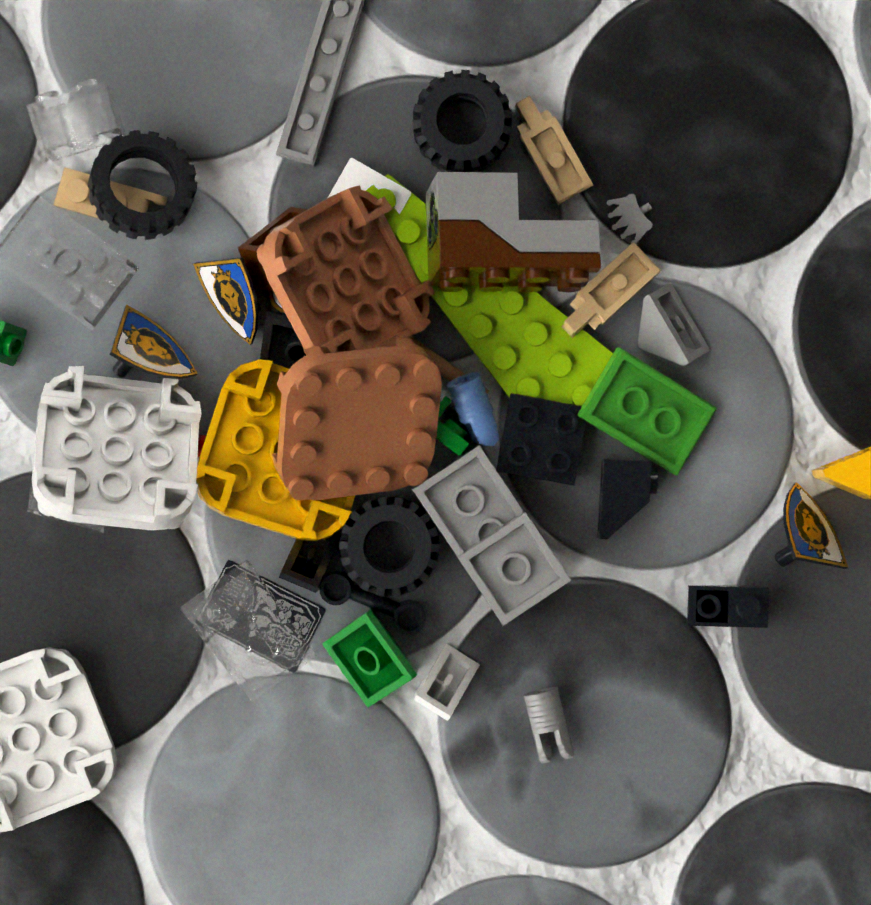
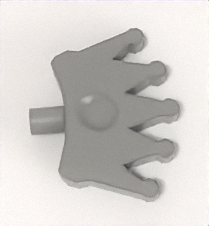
(631, 216)

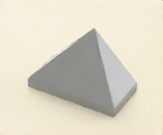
(669, 329)

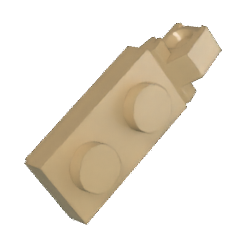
(551, 152)
(611, 289)

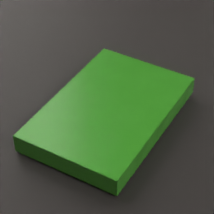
(646, 411)

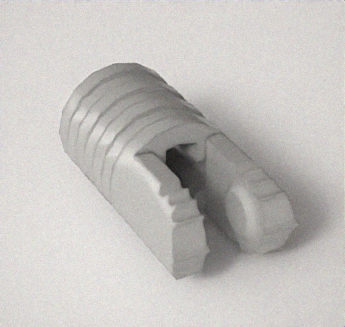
(546, 716)

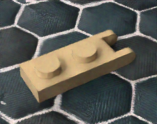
(74, 195)

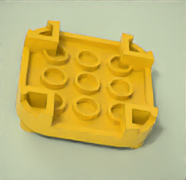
(238, 466)

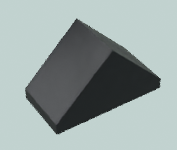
(309, 562)

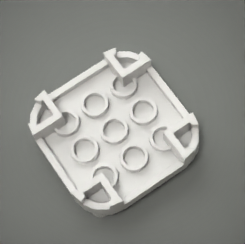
(116, 451)
(50, 737)

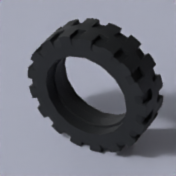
(155, 149)

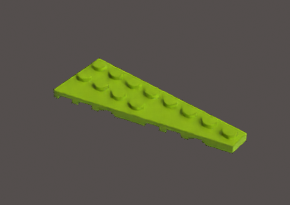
(508, 330)

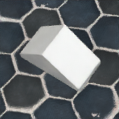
(446, 682)

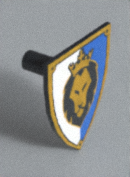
(231, 294)
(148, 348)
(808, 532)

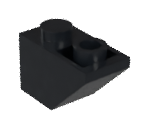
(728, 606)

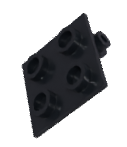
(541, 439)

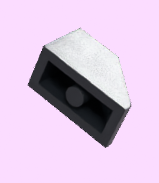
(623, 493)

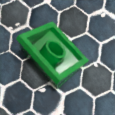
(370, 658)

